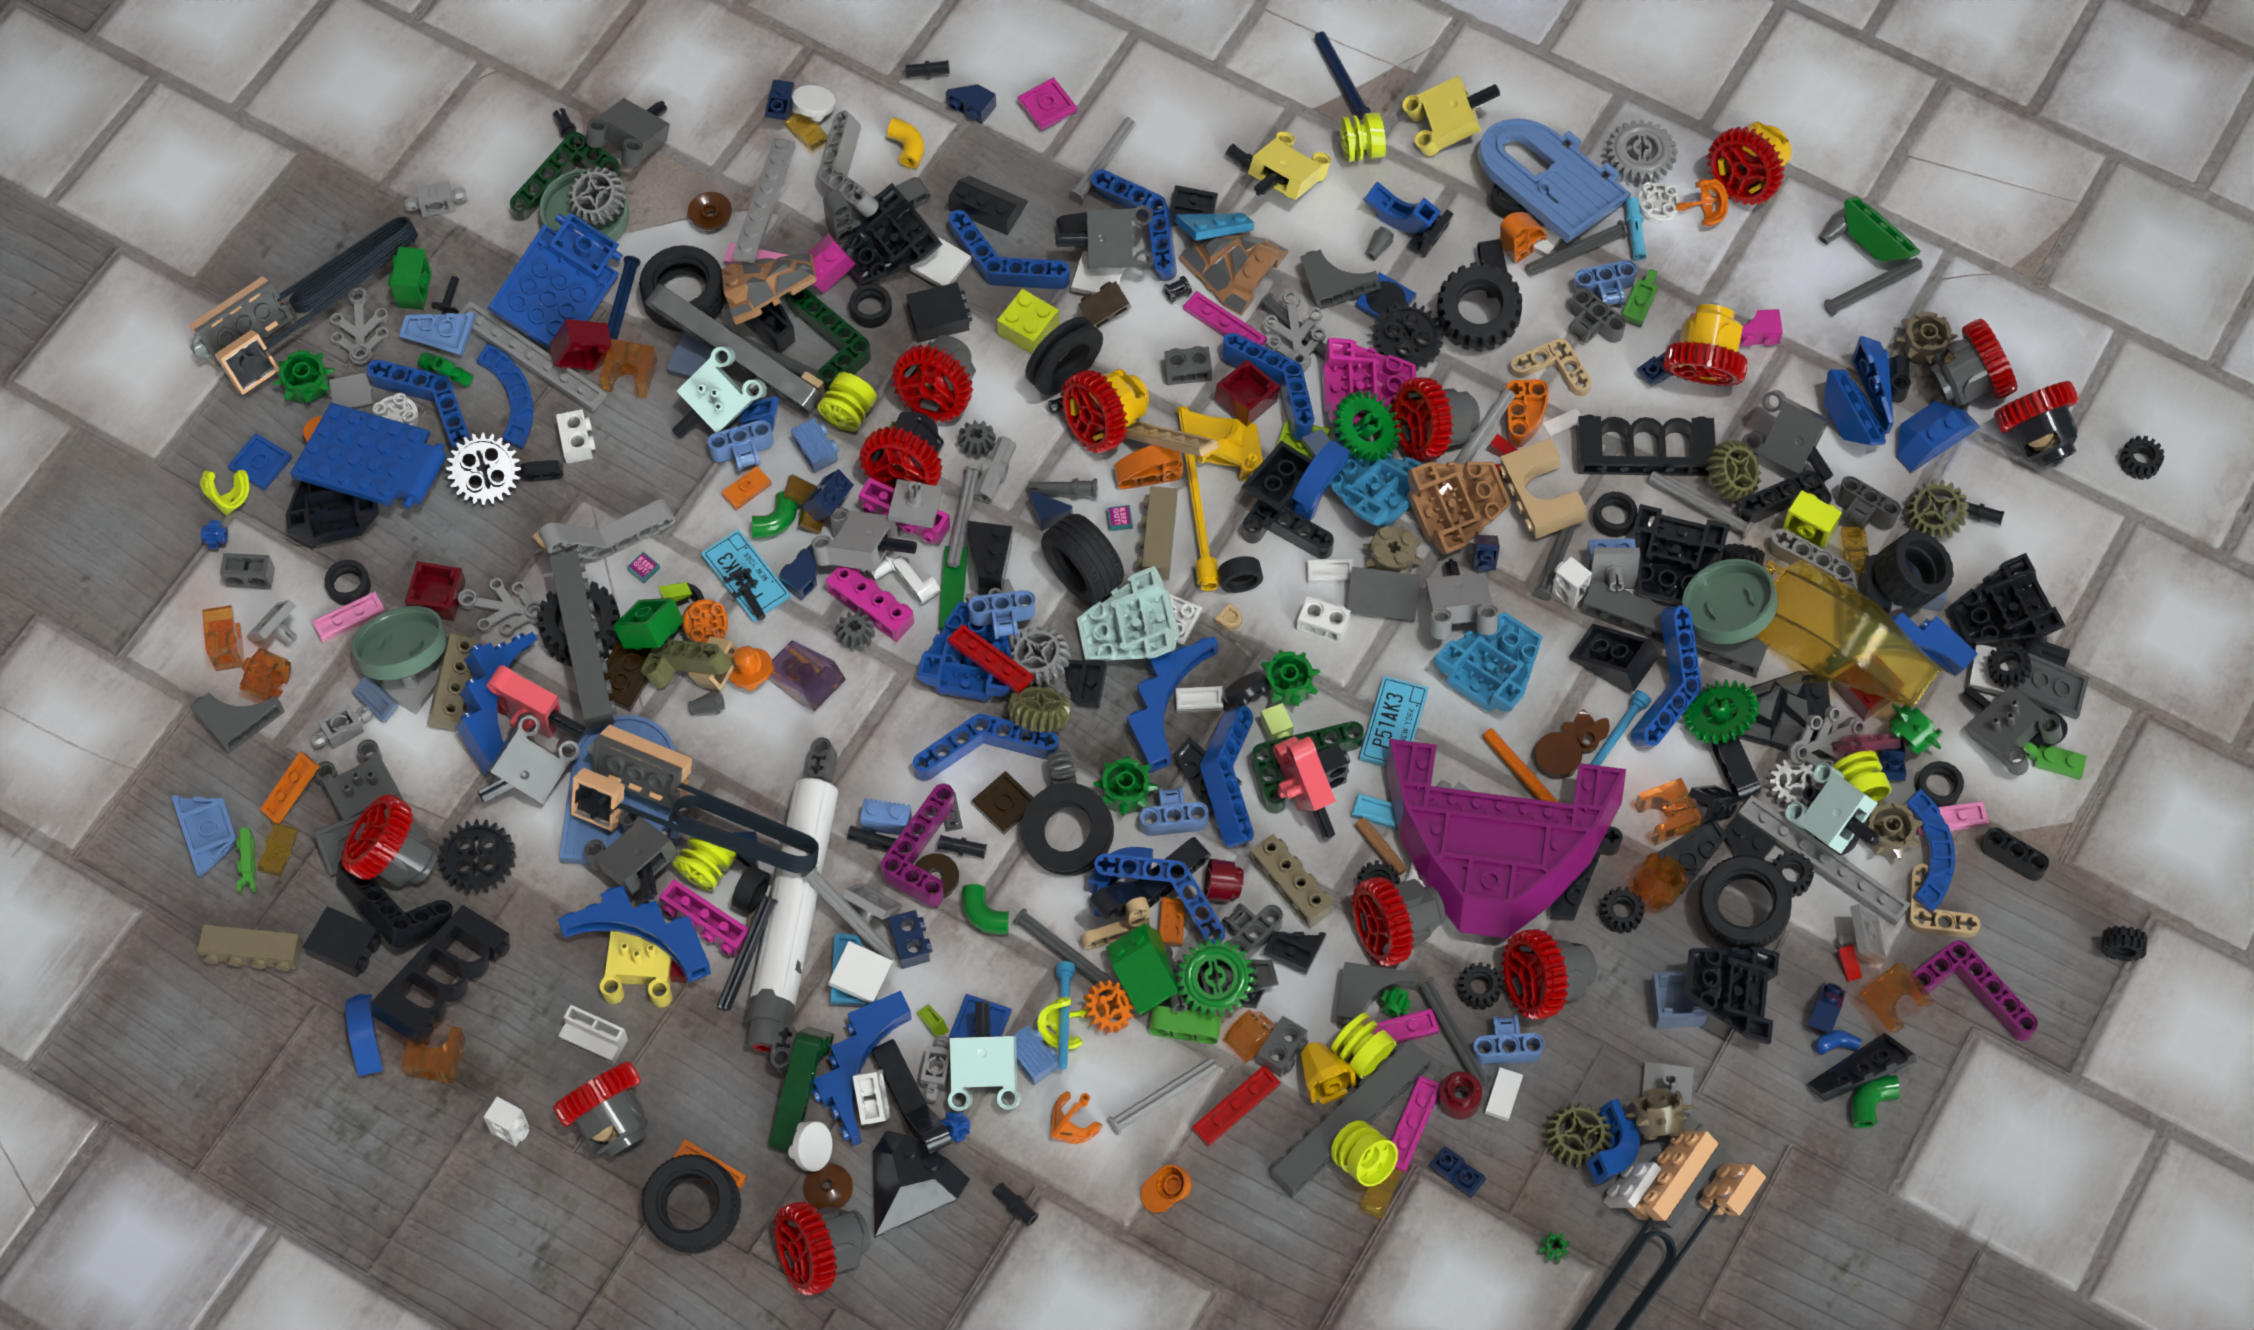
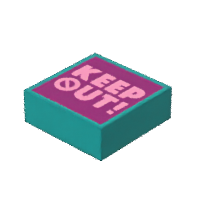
(1119, 517)
(643, 567)

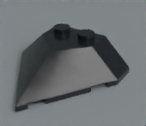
(910, 1181)

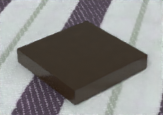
(1003, 802)

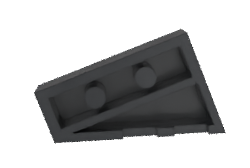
(773, 327)
(990, 553)

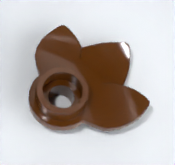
(1587, 729)

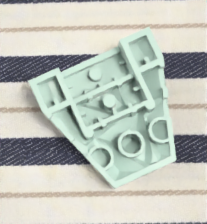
(1130, 623)

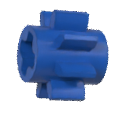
(214, 534)
(956, 1125)

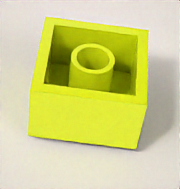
(1027, 321)
(1812, 519)

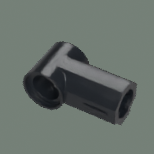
(1899, 377)
(2045, 650)

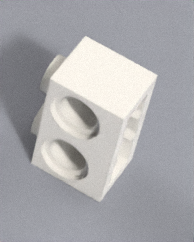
(574, 436)
(1571, 582)
(1321, 625)
(871, 1097)
(506, 1122)

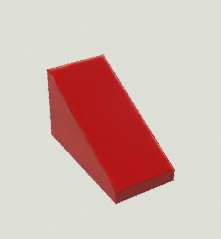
(1500, 446)
(1849, 963)

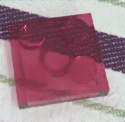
(1866, 742)

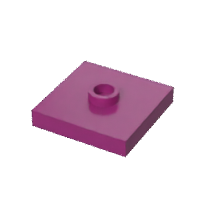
(1047, 104)

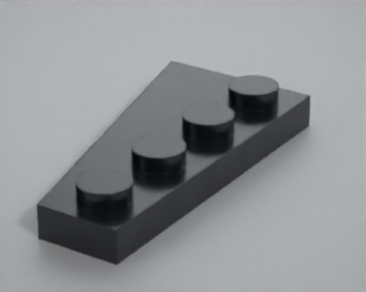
(1863, 1066)

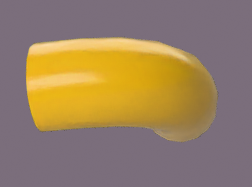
(910, 139)

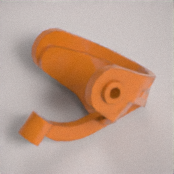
(1707, 201)
(1062, 1125)

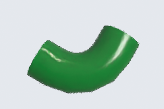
(777, 521)
(980, 914)
(1869, 1096)

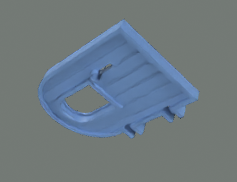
(1565, 196)
(578, 831)

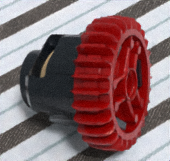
(2042, 423)
(904, 451)

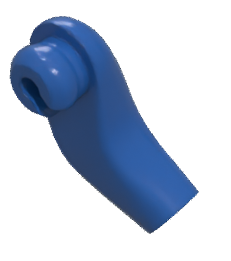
(1837, 1039)

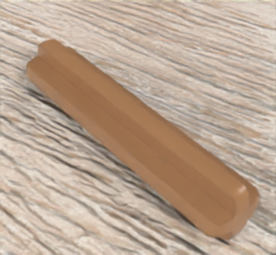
(1380, 845)

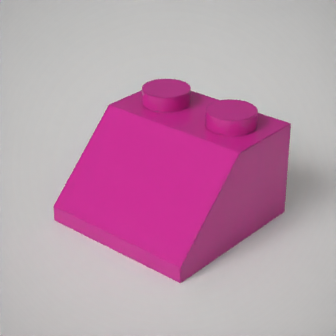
(830, 262)

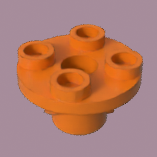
(751, 667)

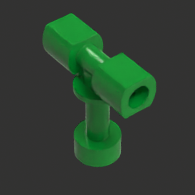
(446, 368)

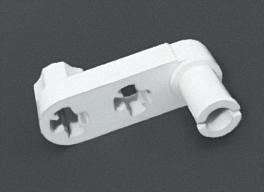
(921, 589)

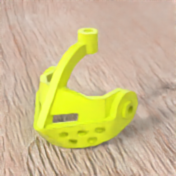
(238, 492)
(1053, 1022)

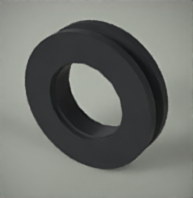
(1073, 336)
(1045, 805)

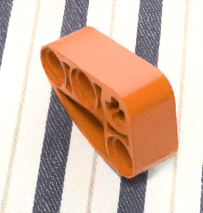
(1519, 234)
(1530, 406)
(1148, 467)

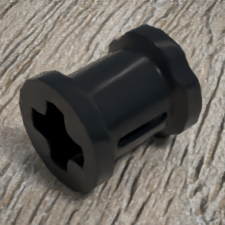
(1177, 289)

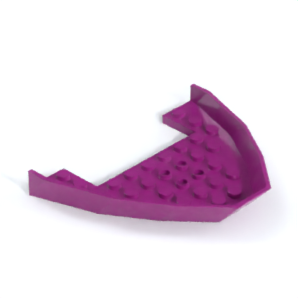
(1496, 854)

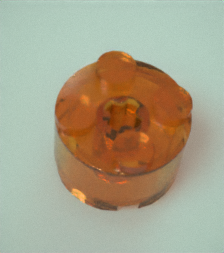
(265, 674)
(1659, 880)

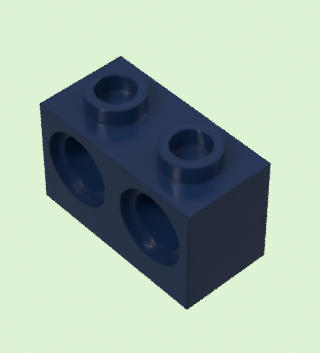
(827, 495)
(906, 939)

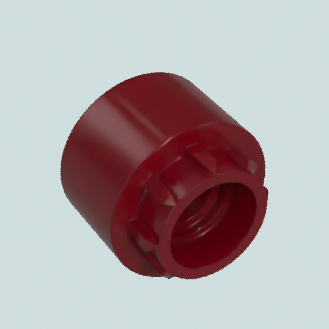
(1223, 880)
(1456, 1107)

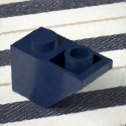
(780, 100)
(972, 101)
(1485, 552)
(801, 574)
(1827, 1007)

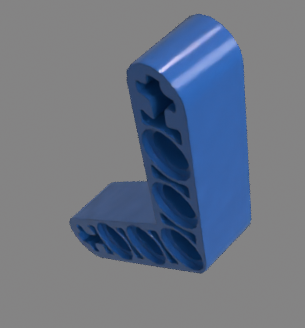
(1160, 217)
(1004, 276)
(1283, 371)
(385, 376)
(1676, 624)
(929, 764)
(1221, 777)
(1164, 875)

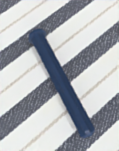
(1341, 75)
(622, 295)

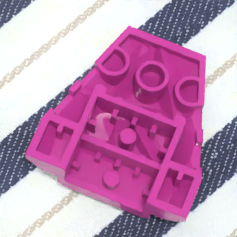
(1356, 368)

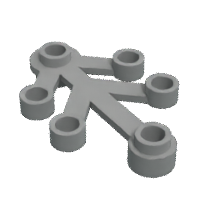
(360, 330)
(1296, 333)
(504, 608)
(1823, 739)

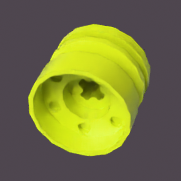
(1364, 136)
(847, 401)
(1865, 773)
(703, 863)
(1359, 1041)
(1364, 1153)

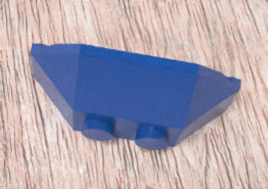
(1851, 410)
(1932, 433)

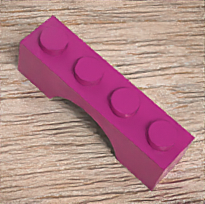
(1763, 329)

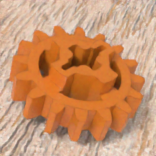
(1107, 1007)

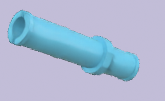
(1635, 220)

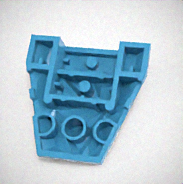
(1375, 489)
(1491, 667)

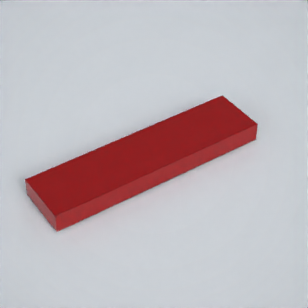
(990, 659)
(1236, 1105)

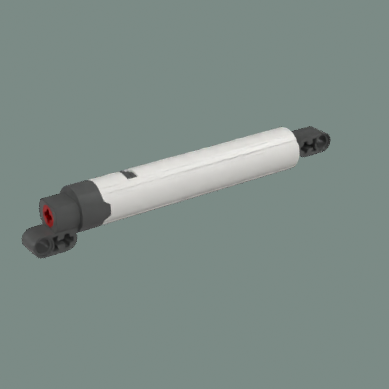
(791, 919)

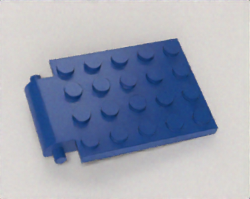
(557, 279)
(370, 457)

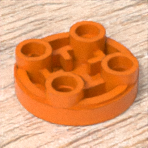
(704, 620)

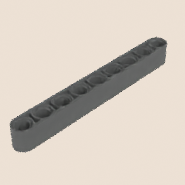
(746, 356)

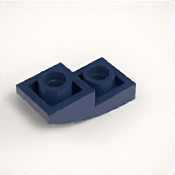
(1653, 370)
(1893, 762)
(1457, 1172)

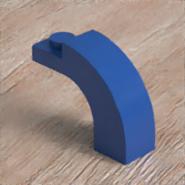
(1400, 214)
(1317, 477)
(1098, 881)
(363, 1035)
(1623, 1148)

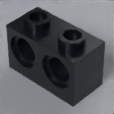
(1335, 765)

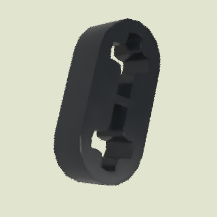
(541, 470)

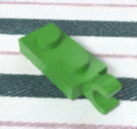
(1641, 299)
(2056, 760)
(246, 864)

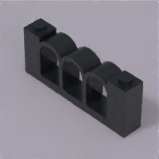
(1590, 456)
(417, 1021)

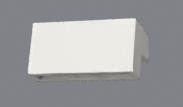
(593, 1035)

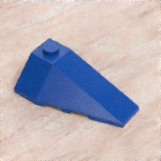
(1873, 370)

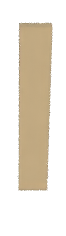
(1171, 439)

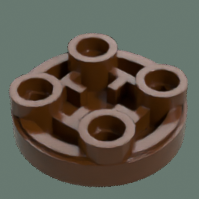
(1558, 755)

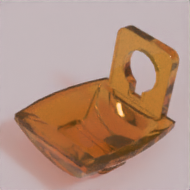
(1248, 1034)

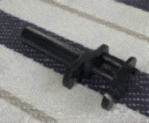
(445, 306)
(746, 591)

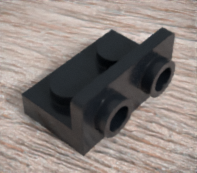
(1424, 241)
(1719, 801)

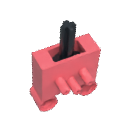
(521, 695)
(1305, 780)

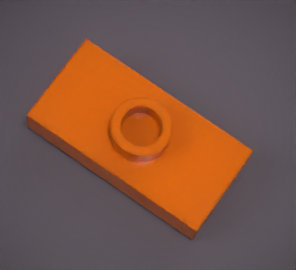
(746, 488)
(1172, 921)

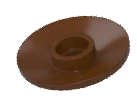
(706, 204)
(836, 1195)

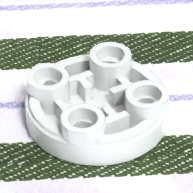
(813, 102)
(1658, 202)
(397, 408)
(811, 1146)

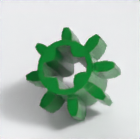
(1395, 1002)
(1560, 1251)

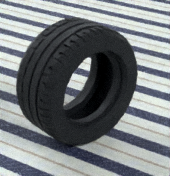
(682, 261)
(1082, 558)
(1748, 868)
(661, 1185)

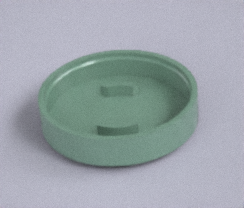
(555, 201)
(1731, 601)
(399, 643)

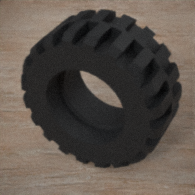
(1484, 279)

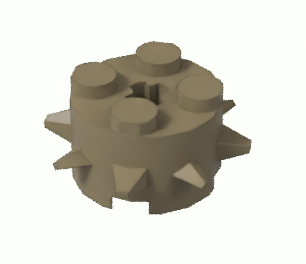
(1925, 337)
(1393, 550)
(1895, 827)
(1659, 1113)

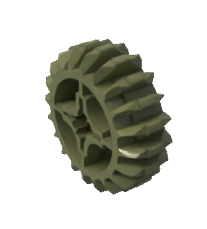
(1728, 471)
(1945, 505)
(1039, 709)
(1575, 1115)

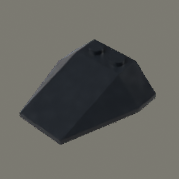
(327, 515)

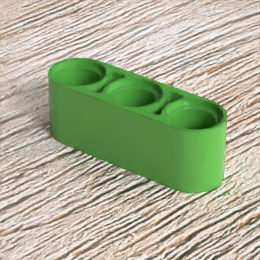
(1184, 1026)

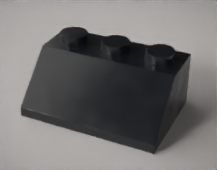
(987, 204)

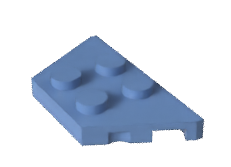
(205, 829)

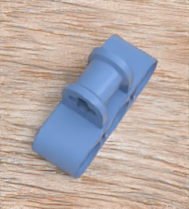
(1611, 289)
(741, 443)
(1002, 620)
(1171, 805)
(1507, 1032)

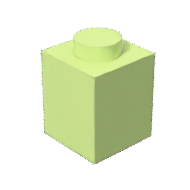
(1276, 722)

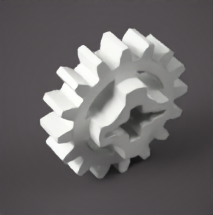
(1790, 774)

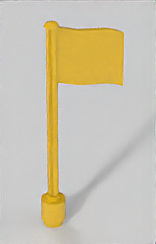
(1218, 428)

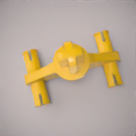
(1232, 450)

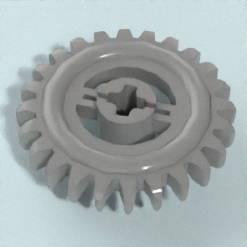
(1633, 164)

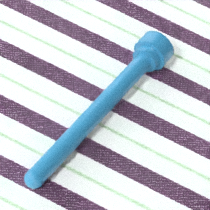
(1638, 702)
(1065, 972)

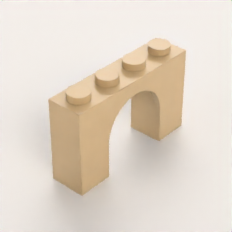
(1541, 515)

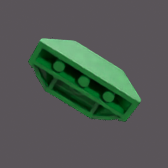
(1876, 232)

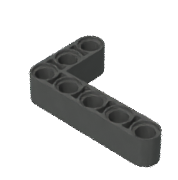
(844, 220)

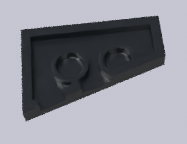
(1695, 848)

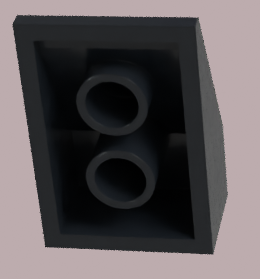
(1277, 477)
(1615, 656)

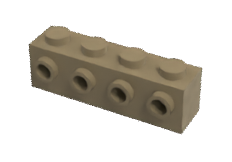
(1159, 530)
(451, 680)
(1291, 880)
(250, 947)

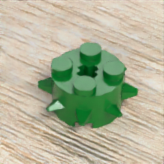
(304, 376)
(1289, 678)
(1915, 728)
(1121, 797)

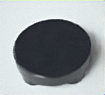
(1244, 688)

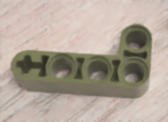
(684, 656)

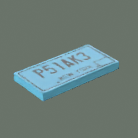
(737, 554)
(1393, 717)

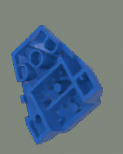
(954, 672)

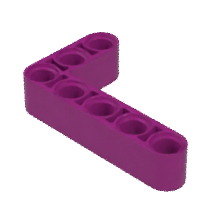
(915, 845)
(1977, 985)

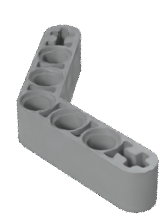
(837, 162)
(611, 538)
(1784, 539)

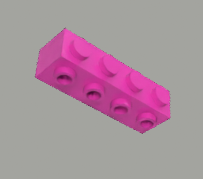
(877, 499)
(867, 598)
(706, 918)

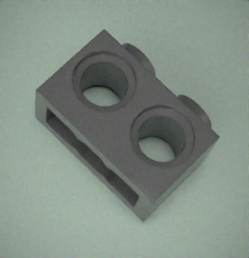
(1188, 370)
(247, 570)
(1279, 1045)

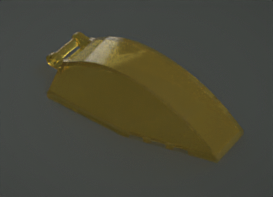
(1844, 636)

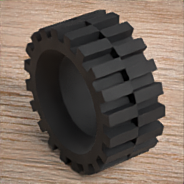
(556, 640)

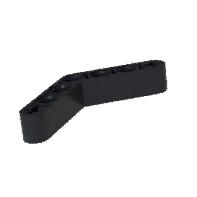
(1112, 900)
(917, 1114)

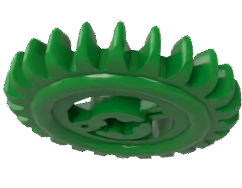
(1377, 414)
(1717, 701)
(1220, 1000)

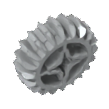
(585, 193)
(1044, 644)

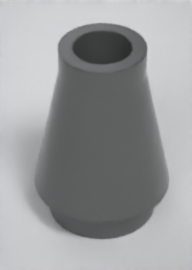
(1834, 228)
(1380, 241)
(708, 703)

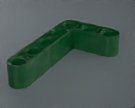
(551, 166)
(833, 334)
(1270, 766)
(798, 1085)

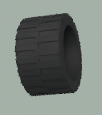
(1930, 560)

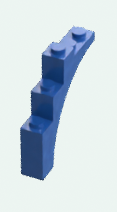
(1938, 642)
(1154, 694)
(480, 725)
(645, 921)
(867, 1028)

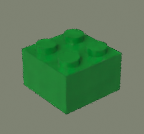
(410, 278)
(648, 623)

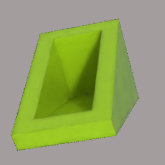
(675, 591)
(933, 1021)

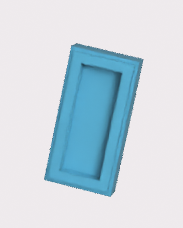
(1375, 810)

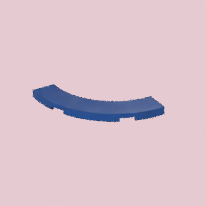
(519, 394)
(1940, 851)

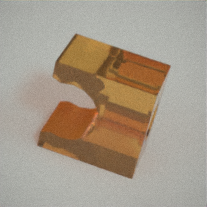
(629, 359)
(223, 638)
(1676, 804)
(1887, 990)
(435, 1063)

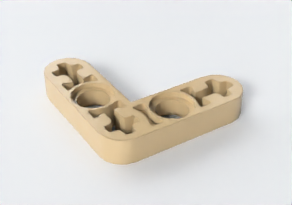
(1554, 358)
(1917, 910)
(1136, 914)

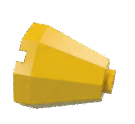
(1325, 1073)

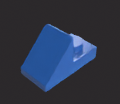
(761, 410)

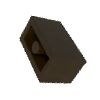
(1104, 304)

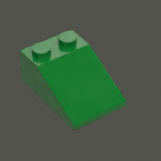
(1143, 967)

